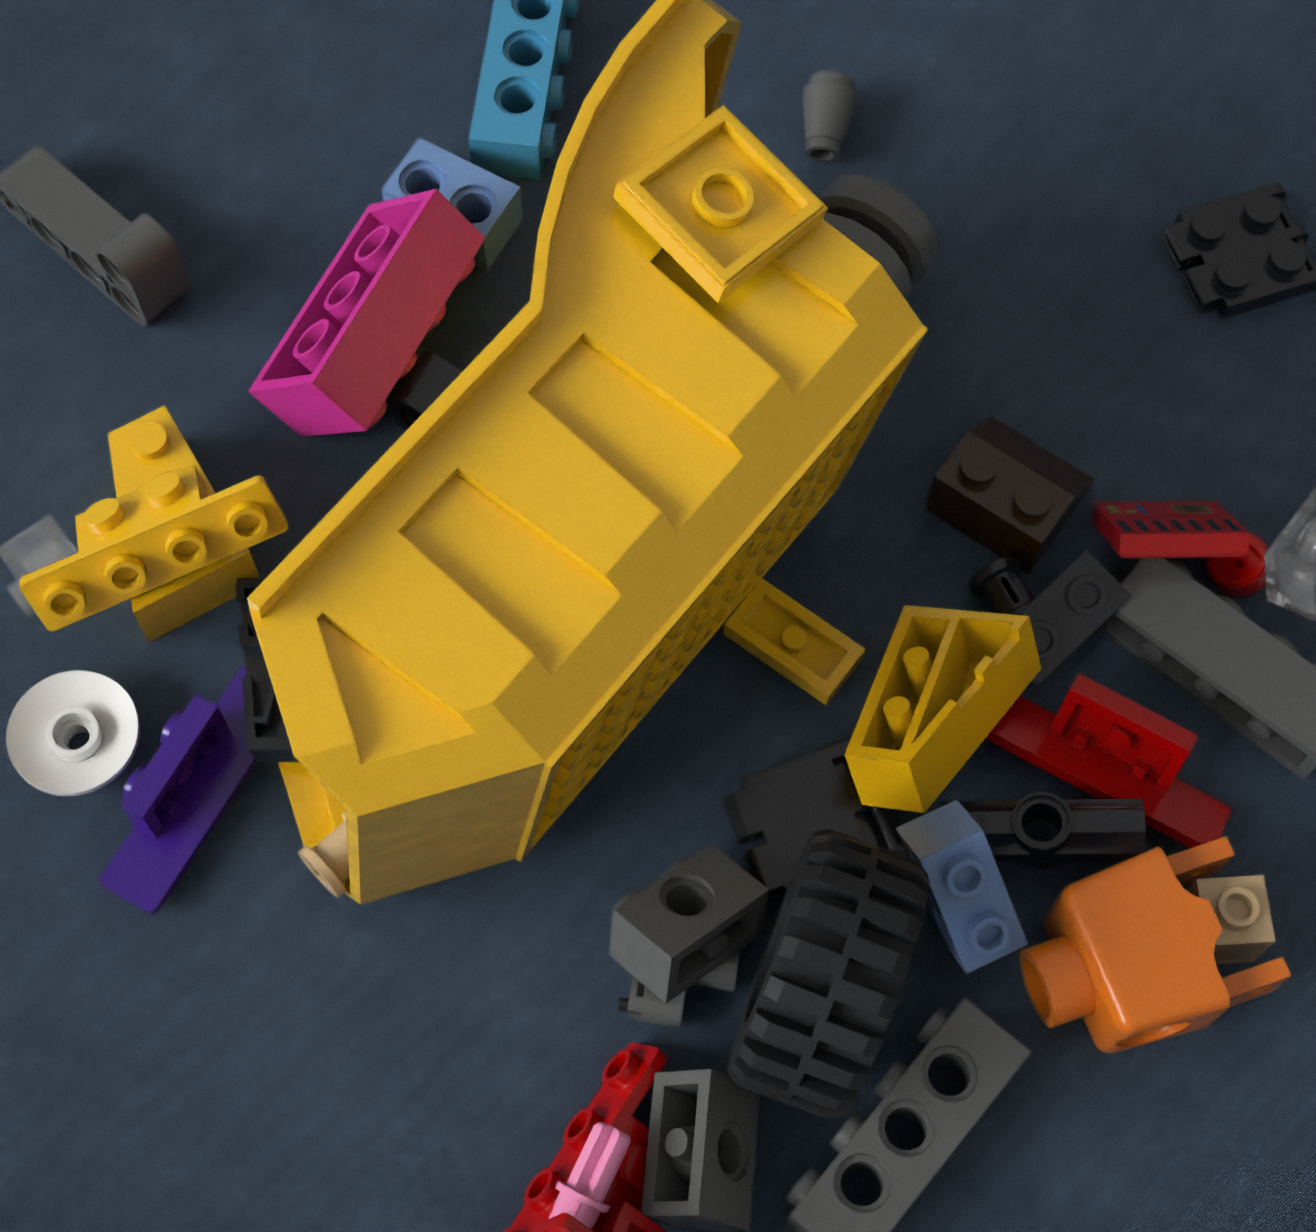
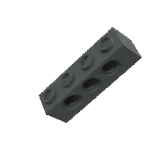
(985, 1062)

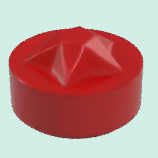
(1240, 574)

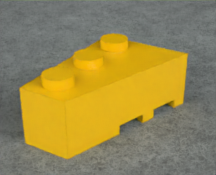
(139, 454)

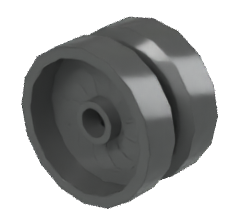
(883, 226)

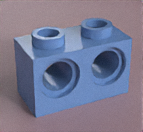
(468, 188)
(964, 886)

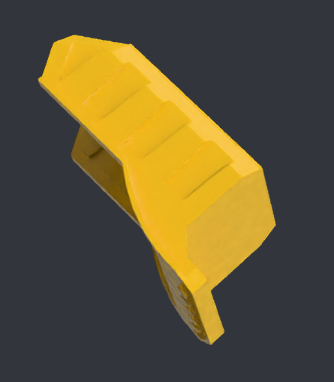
(570, 503)

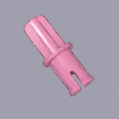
(592, 1175)

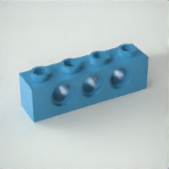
(521, 86)

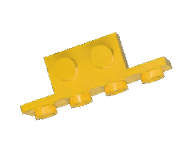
(149, 541)

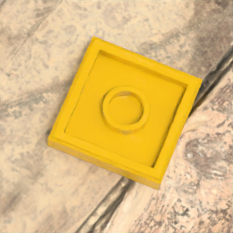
(720, 203)

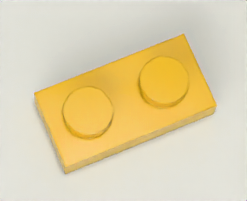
(794, 641)

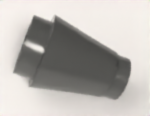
(828, 111)

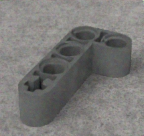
(124, 259)

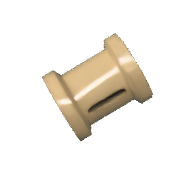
(329, 859)

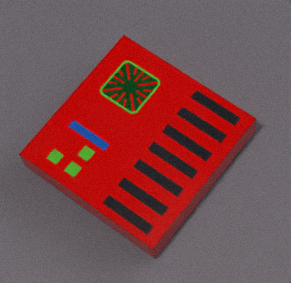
(1170, 529)

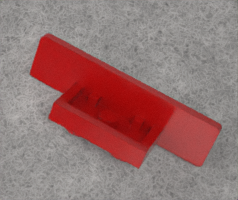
(1115, 753)
(623, 1088)

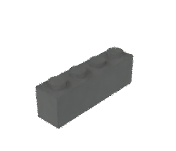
(1220, 659)

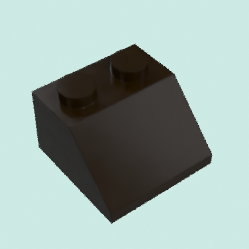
(1006, 492)

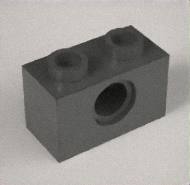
(687, 922)
(700, 1152)

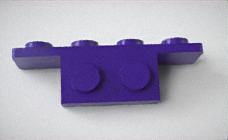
(180, 797)

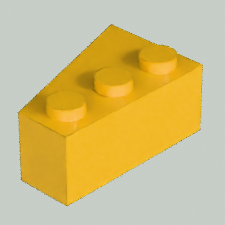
(936, 701)

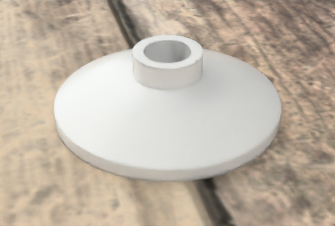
(56, 712)

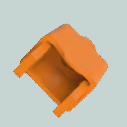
(1139, 952)

